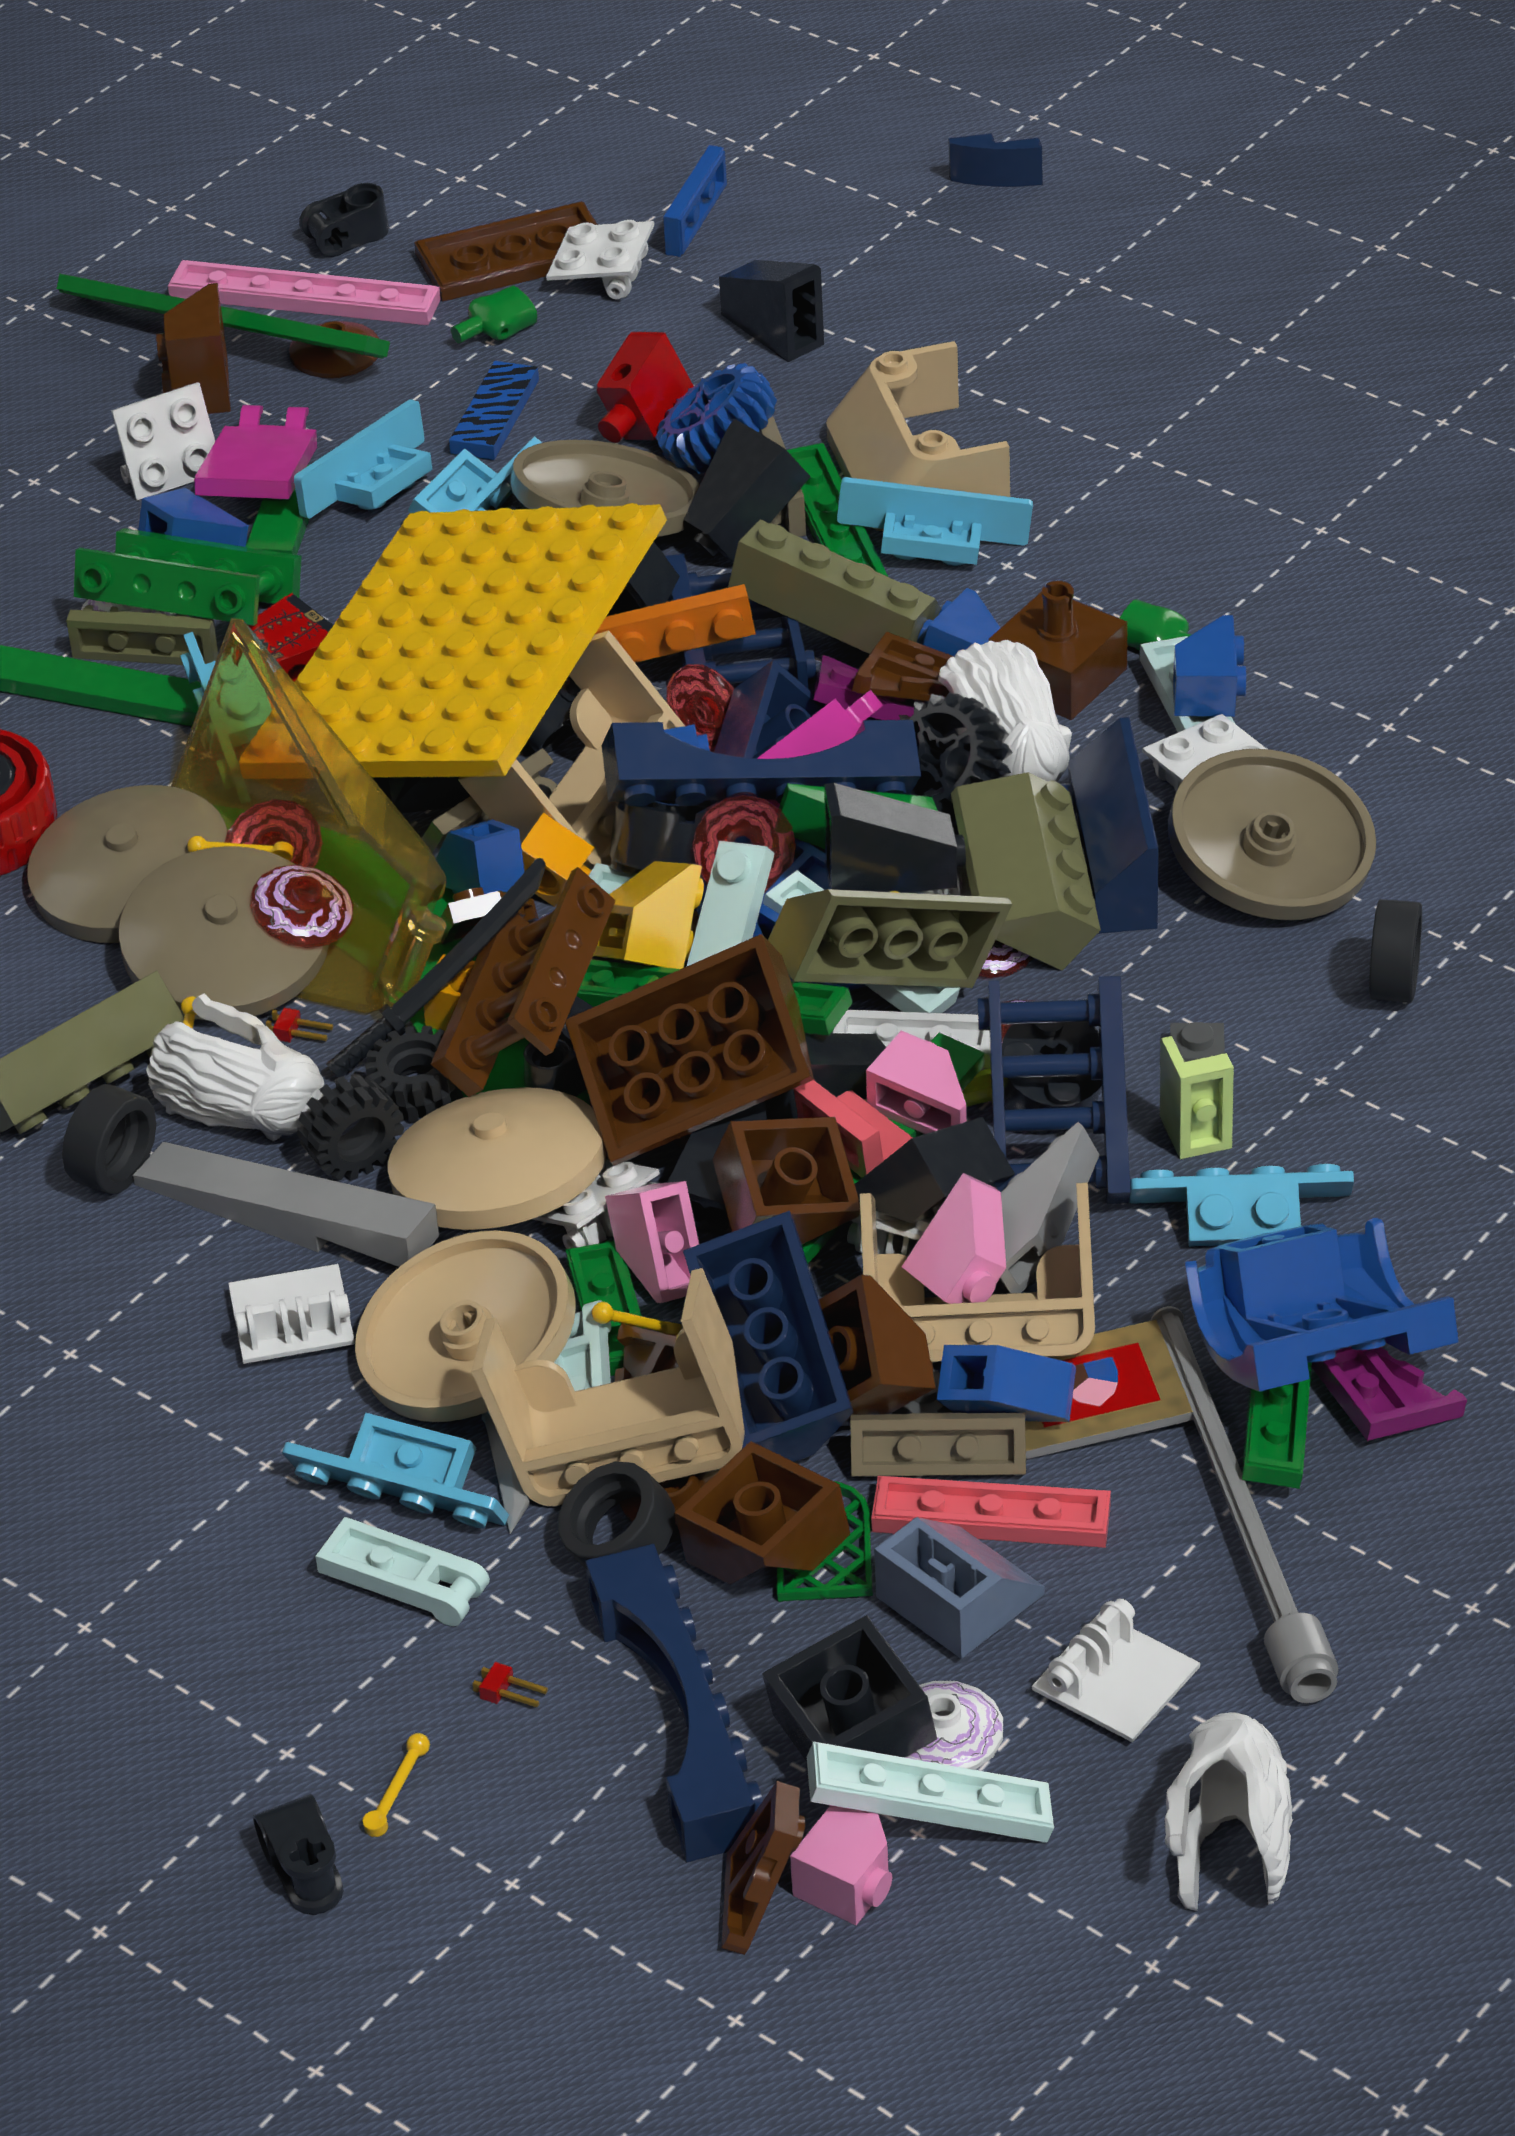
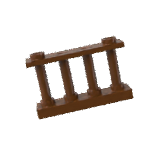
(524, 984)

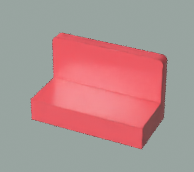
(864, 1131)

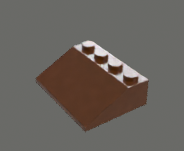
(691, 1048)

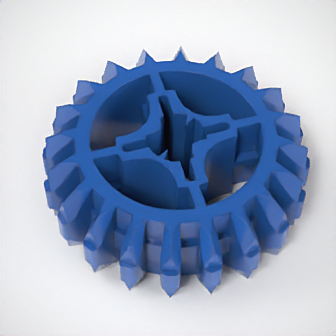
(701, 417)

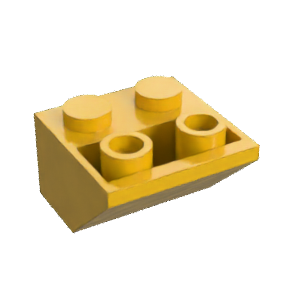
(653, 916)

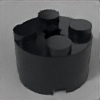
(654, 833)
(1050, 1090)

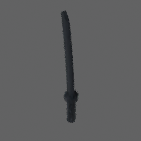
(442, 973)

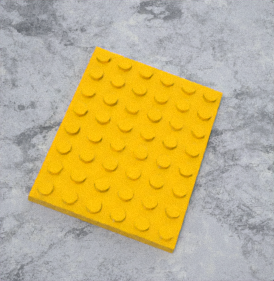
(471, 633)

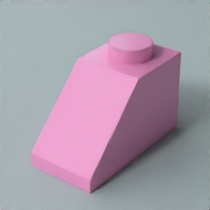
(916, 1085)
(651, 1232)
(963, 1245)
(843, 1864)

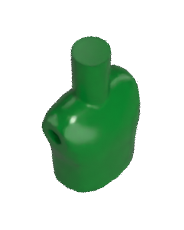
(497, 315)
(1152, 623)

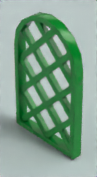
(832, 1588)

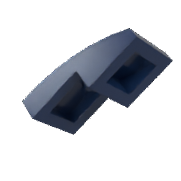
(999, 164)

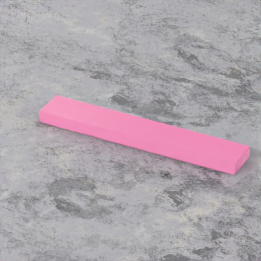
(309, 292)

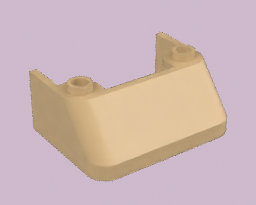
(877, 445)
(610, 693)
(1045, 1322)
(661, 1421)

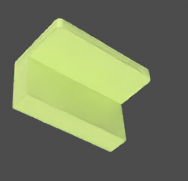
(1196, 1101)

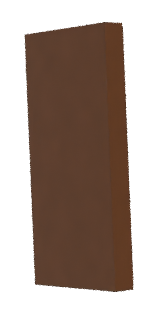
(498, 251)

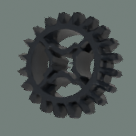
(954, 758)

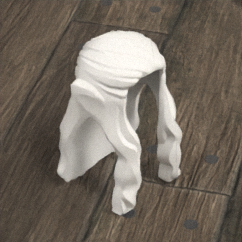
(1015, 688)
(228, 1081)
(1241, 1780)

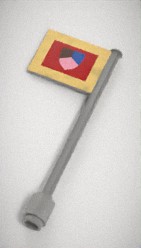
(1151, 1380)

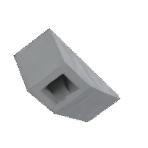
(1042, 1205)

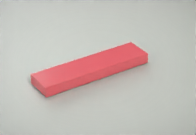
(996, 1510)

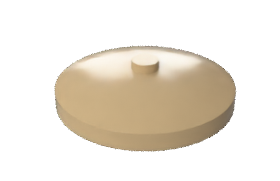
(499, 1157)
(431, 1311)

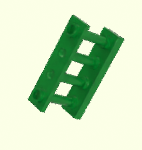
(186, 576)

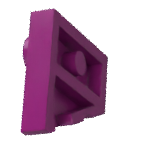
(837, 680)
(1385, 1393)

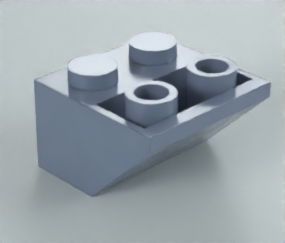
(950, 1584)

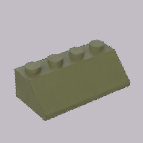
(827, 589)
(1029, 850)
(888, 937)
(81, 1050)

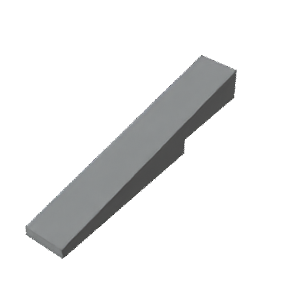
(292, 1204)

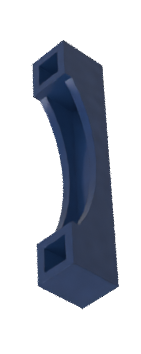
(653, 766)
(638, 1607)

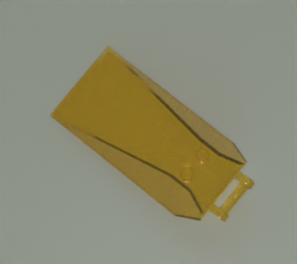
(268, 742)

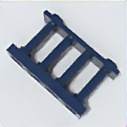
(800, 661)
(1102, 1064)

